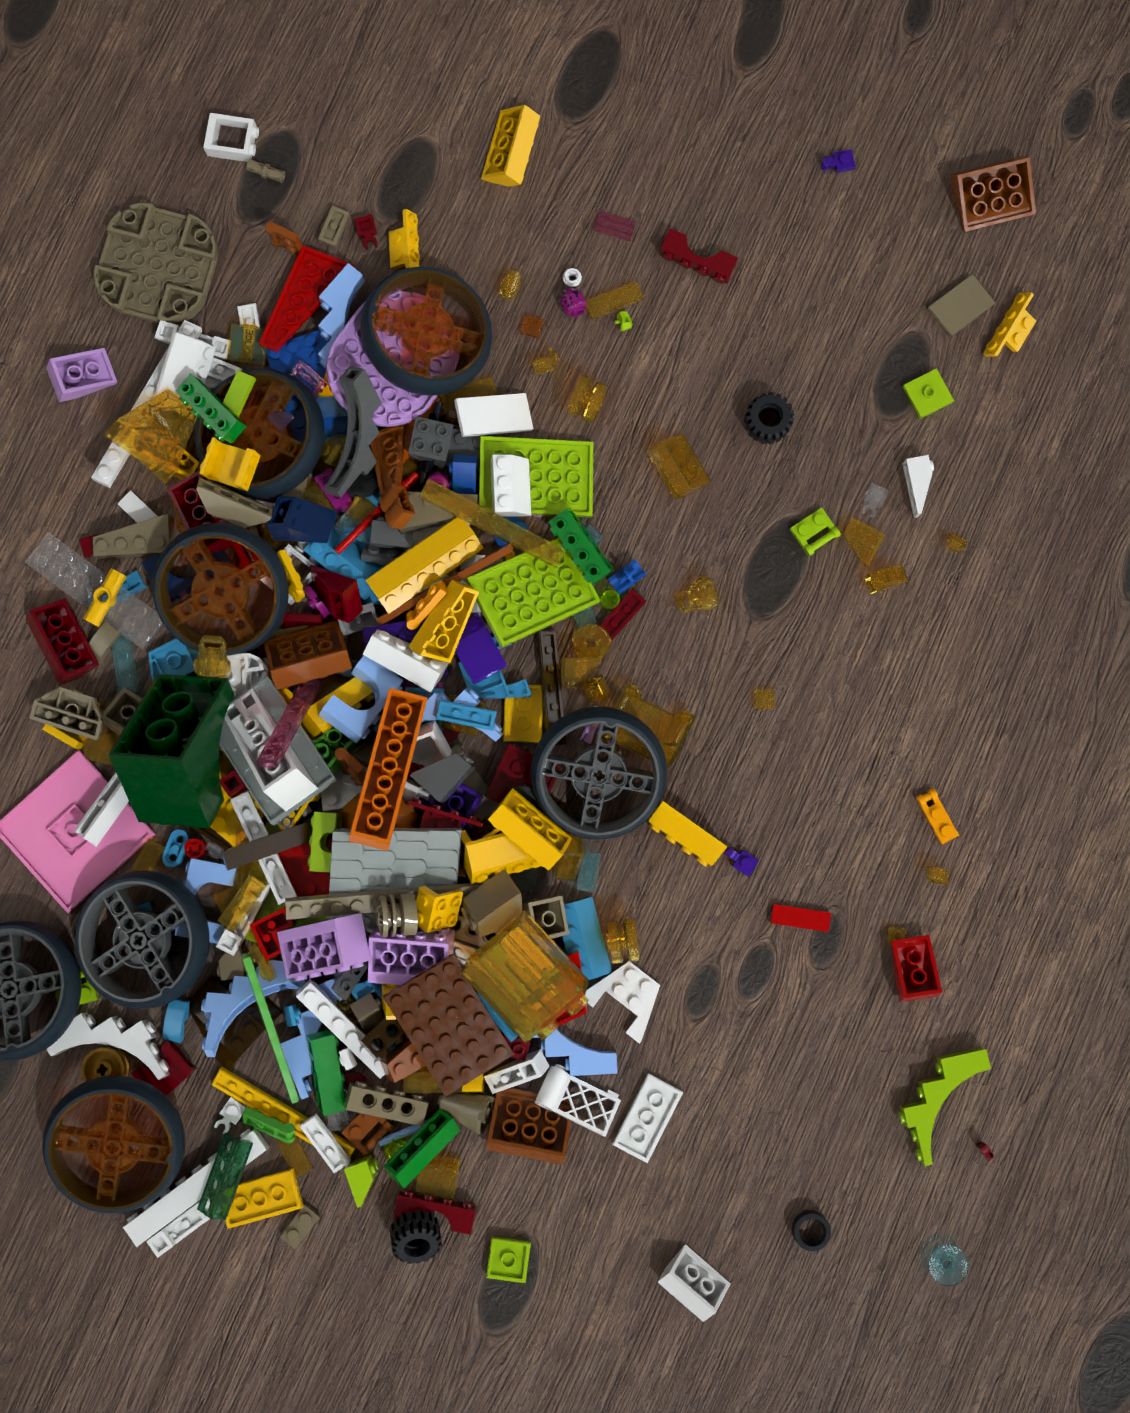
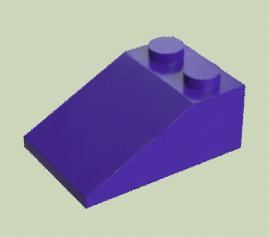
(478, 650)

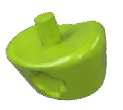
(624, 320)

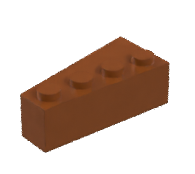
(401, 1061)

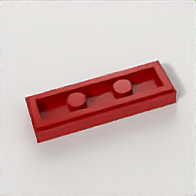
(800, 917)

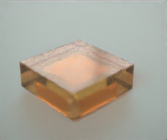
(532, 326)

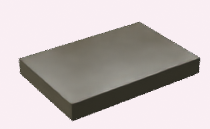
(961, 306)

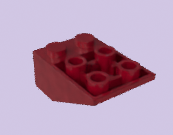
(337, 593)

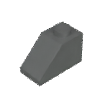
(384, 536)

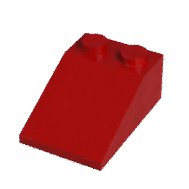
(915, 969)

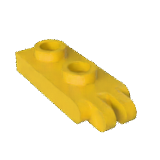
(294, 580)

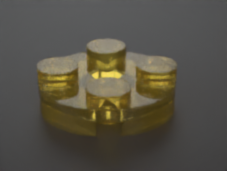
(593, 632)

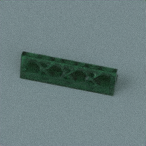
(227, 1178)

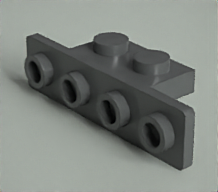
(348, 979)

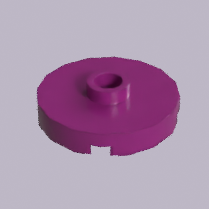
(314, 601)

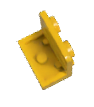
(437, 910)

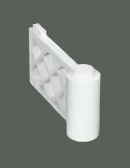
(554, 1089)

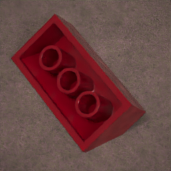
(193, 511)
(61, 641)

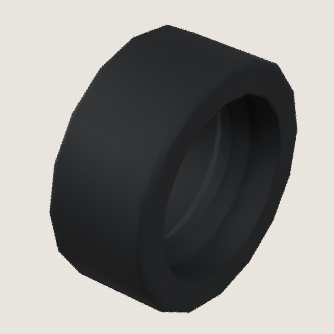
(809, 1246)

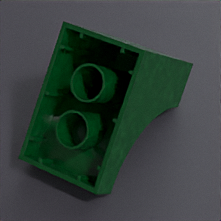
(172, 751)

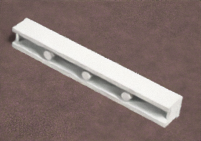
(103, 812)

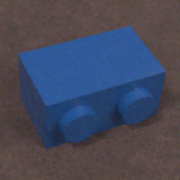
(464, 474)

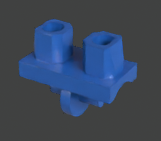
(627, 577)

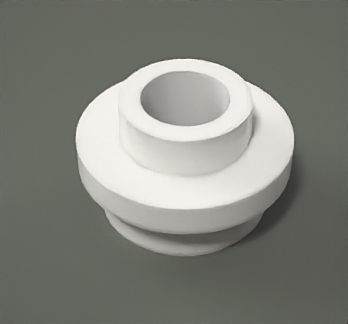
(572, 272)

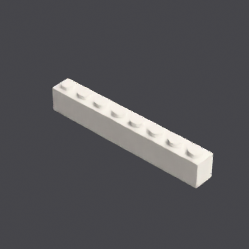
(184, 1195)

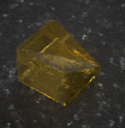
(596, 688)
(937, 875)

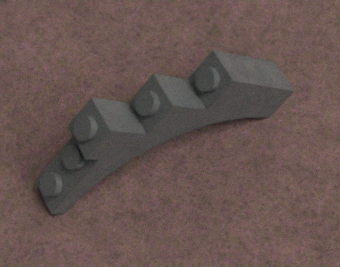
(361, 431)

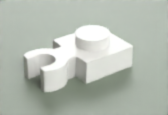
(232, 1113)

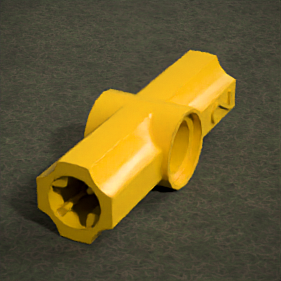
(110, 586)

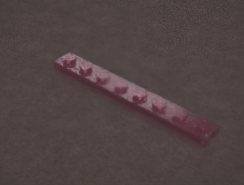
(289, 723)

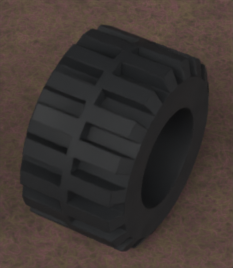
(774, 404)
(415, 1236)

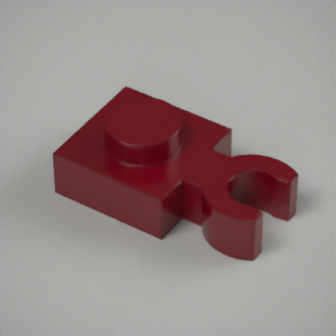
(366, 229)

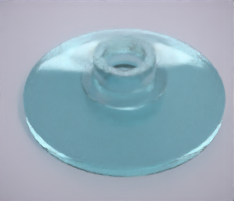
(954, 1272)

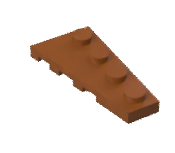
(389, 454)

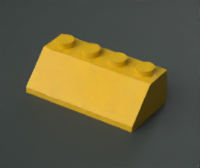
(511, 146)
(530, 829)
(687, 834)
(492, 855)

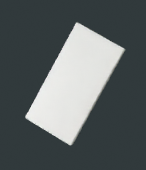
(493, 414)
(647, 1118)

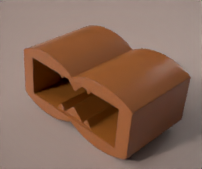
(396, 506)

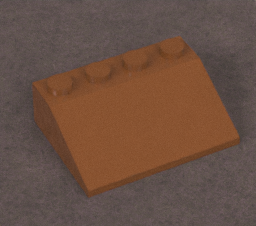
(994, 193)
(307, 655)
(527, 1129)

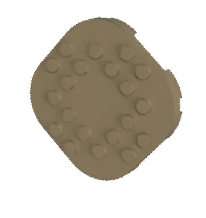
(156, 264)

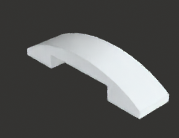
(165, 332)
(230, 940)
(177, 1230)

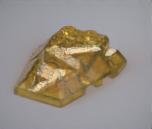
(155, 433)

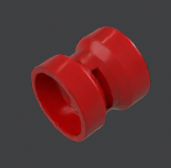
(193, 850)

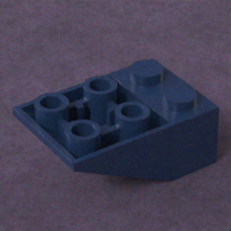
(300, 521)

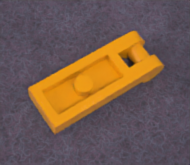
(426, 605)
(937, 816)

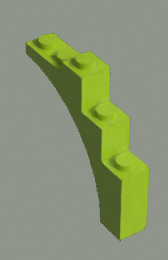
(921, 1115)

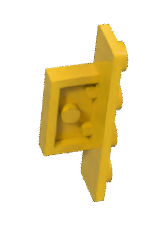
(404, 243)
(1013, 328)

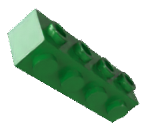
(210, 408)
(581, 546)
(326, 1072)
(421, 1148)

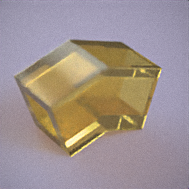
(408, 468)

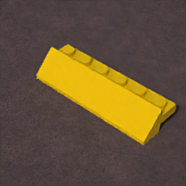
(424, 564)

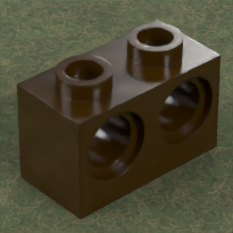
(379, 1033)

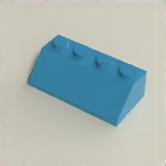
(346, 563)
(586, 937)

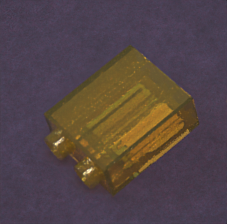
(526, 978)

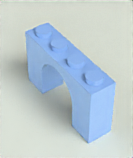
(356, 722)
(200, 873)

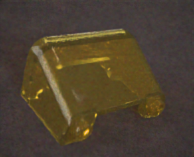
(669, 728)

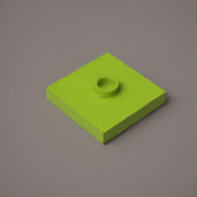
(928, 393)
(508, 1259)

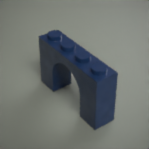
(181, 586)

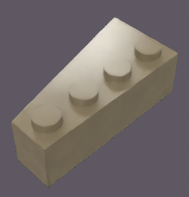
(429, 515)
(136, 540)

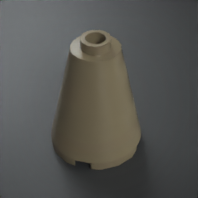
(468, 1109)

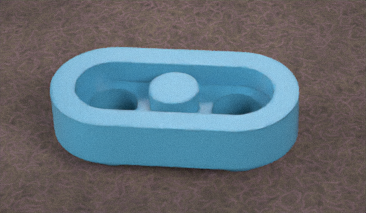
(176, 848)

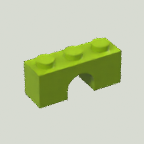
(323, 826)

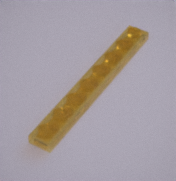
(491, 523)

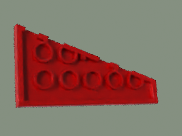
(300, 296)

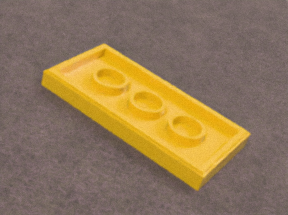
(264, 1198)

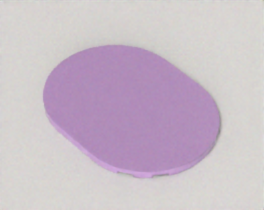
(397, 404)

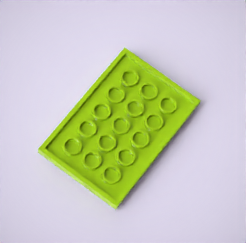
(557, 471)
(530, 595)

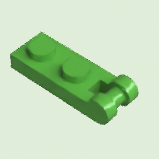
(269, 1125)

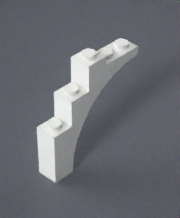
(112, 1032)

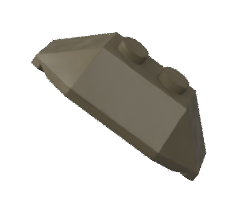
(231, 506)
(69, 712)

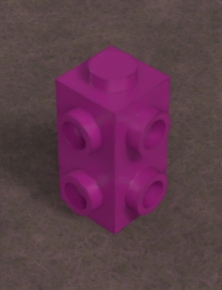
(340, 504)

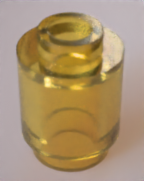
(510, 284)

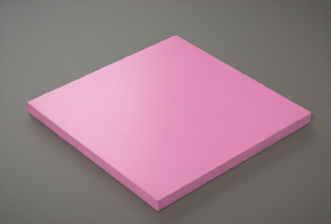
(45, 840)

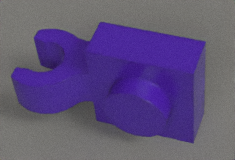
(841, 161)
(742, 862)

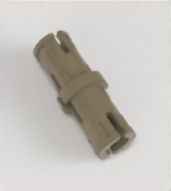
(265, 170)

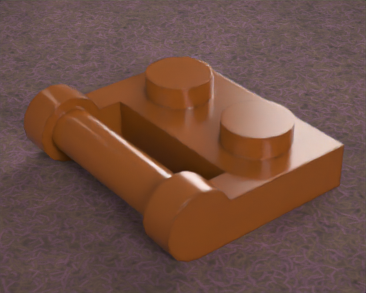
(284, 238)
(351, 766)
(361, 1126)

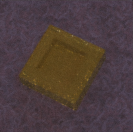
(764, 699)

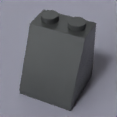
(444, 776)

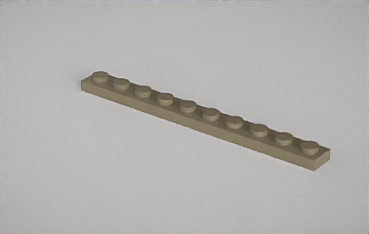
(357, 901)

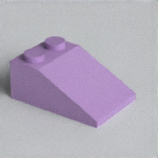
(80, 374)

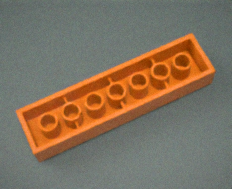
(388, 769)

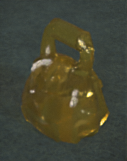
(701, 596)
(212, 660)

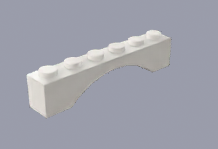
(331, 1016)

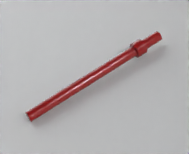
(372, 516)

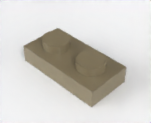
(334, 226)
(300, 1226)

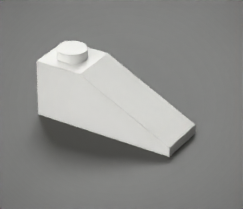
(918, 476)
(517, 1072)

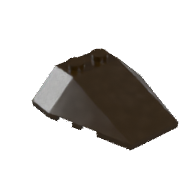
(242, 1030)

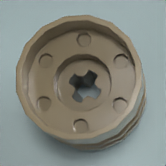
(396, 915)

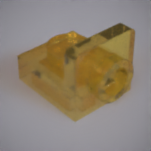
(545, 364)

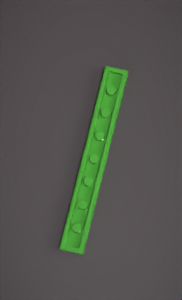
(269, 1026)

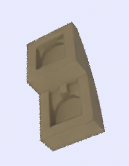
(103, 640)

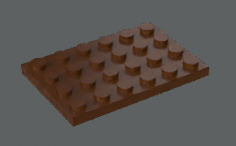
(448, 1025)

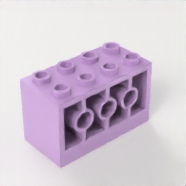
(324, 947)
(404, 957)

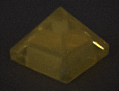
(956, 543)

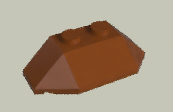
(406, 817)

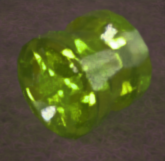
(610, 603)

